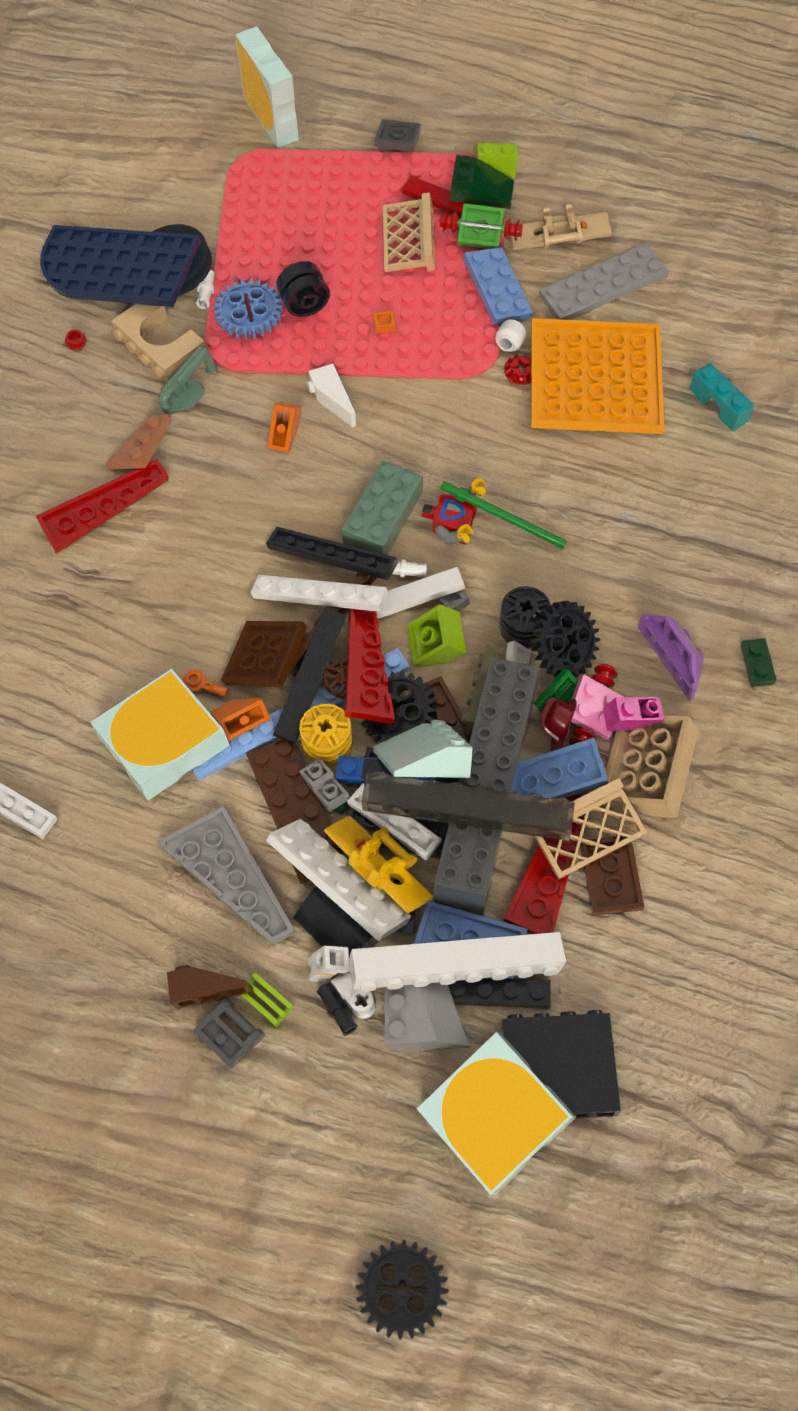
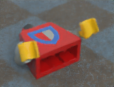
(453, 518)

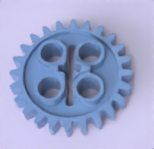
(264, 306)

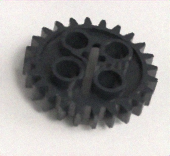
(571, 638)
(424, 705)
(400, 1318)

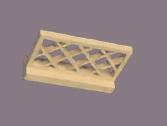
(426, 235)
(583, 806)

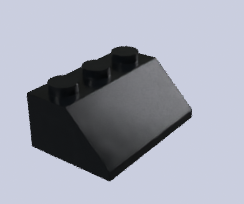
(331, 924)

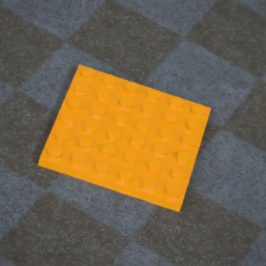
(596, 376)

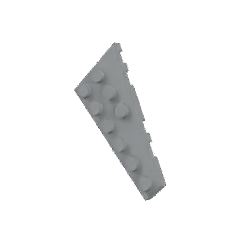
(223, 864)

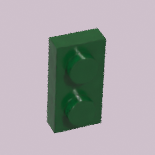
(758, 662)

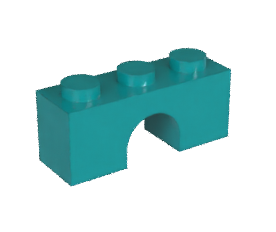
(732, 403)

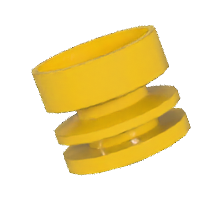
(326, 734)

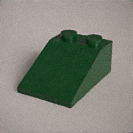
(480, 184)

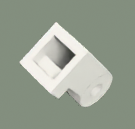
(328, 962)

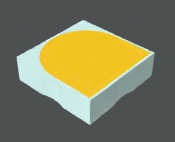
(267, 86)
(160, 734)
(495, 1113)

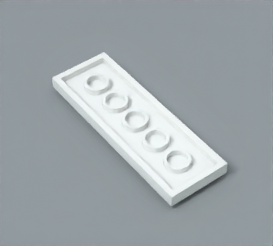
(338, 879)

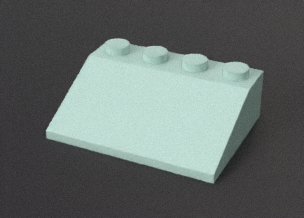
(426, 752)

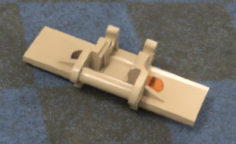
(563, 229)

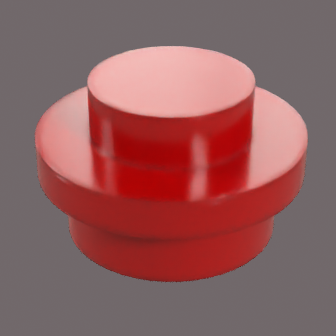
(75, 340)

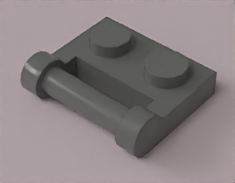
(223, 1039)

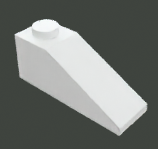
(330, 393)

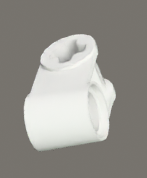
(344, 988)

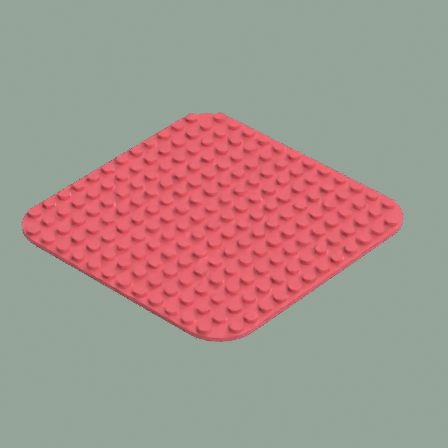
(330, 213)

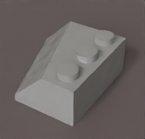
(422, 1019)

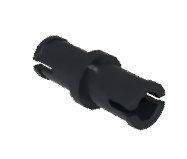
(337, 1009)

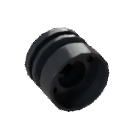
(518, 614)

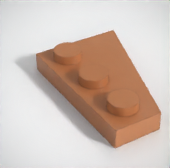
(141, 445)

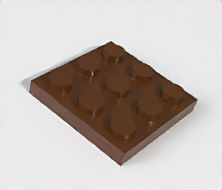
(264, 653)

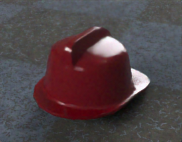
(557, 719)

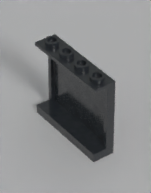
(571, 1057)

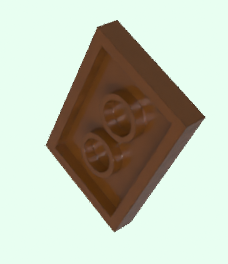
(613, 879)

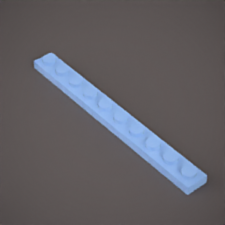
(262, 734)

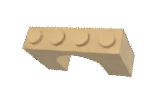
(163, 359)

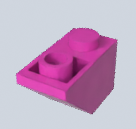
(632, 713)

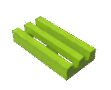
(282, 1013)

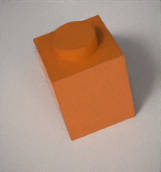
(284, 426)
(240, 716)

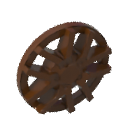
(338, 679)

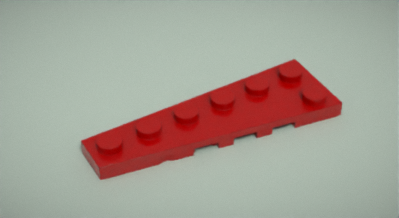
(89, 510)
(365, 673)
(540, 891)

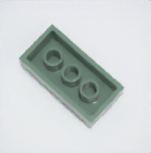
(383, 509)

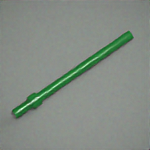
(463, 495)

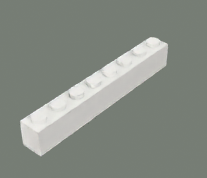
(456, 961)

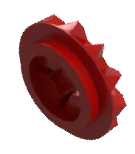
(516, 375)

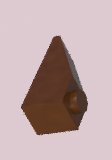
(197, 986)

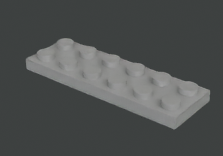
(603, 283)

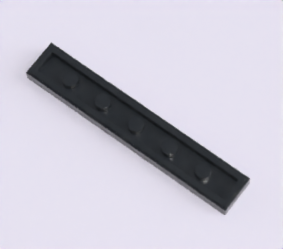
(332, 553)
(309, 675)

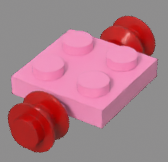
(591, 697)

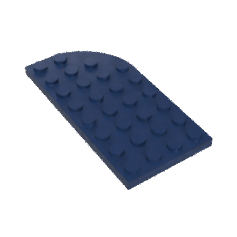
(118, 264)

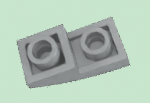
(324, 785)

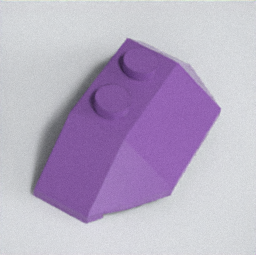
(674, 649)

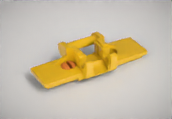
(367, 861)

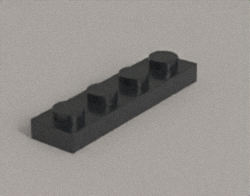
(503, 993)

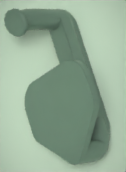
(180, 390)

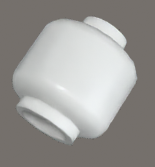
(510, 335)

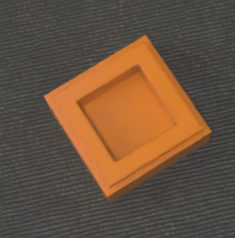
(384, 321)

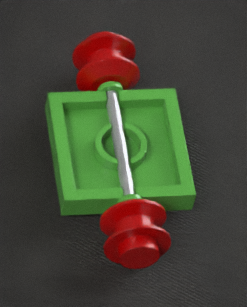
(481, 226)

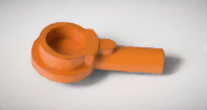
(196, 682)

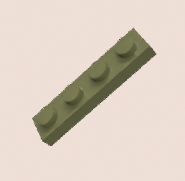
(478, 682)

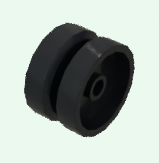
(303, 289)

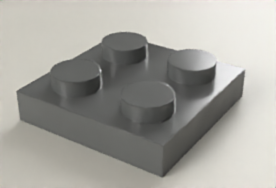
(397, 135)

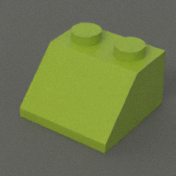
(499, 156)
(436, 637)

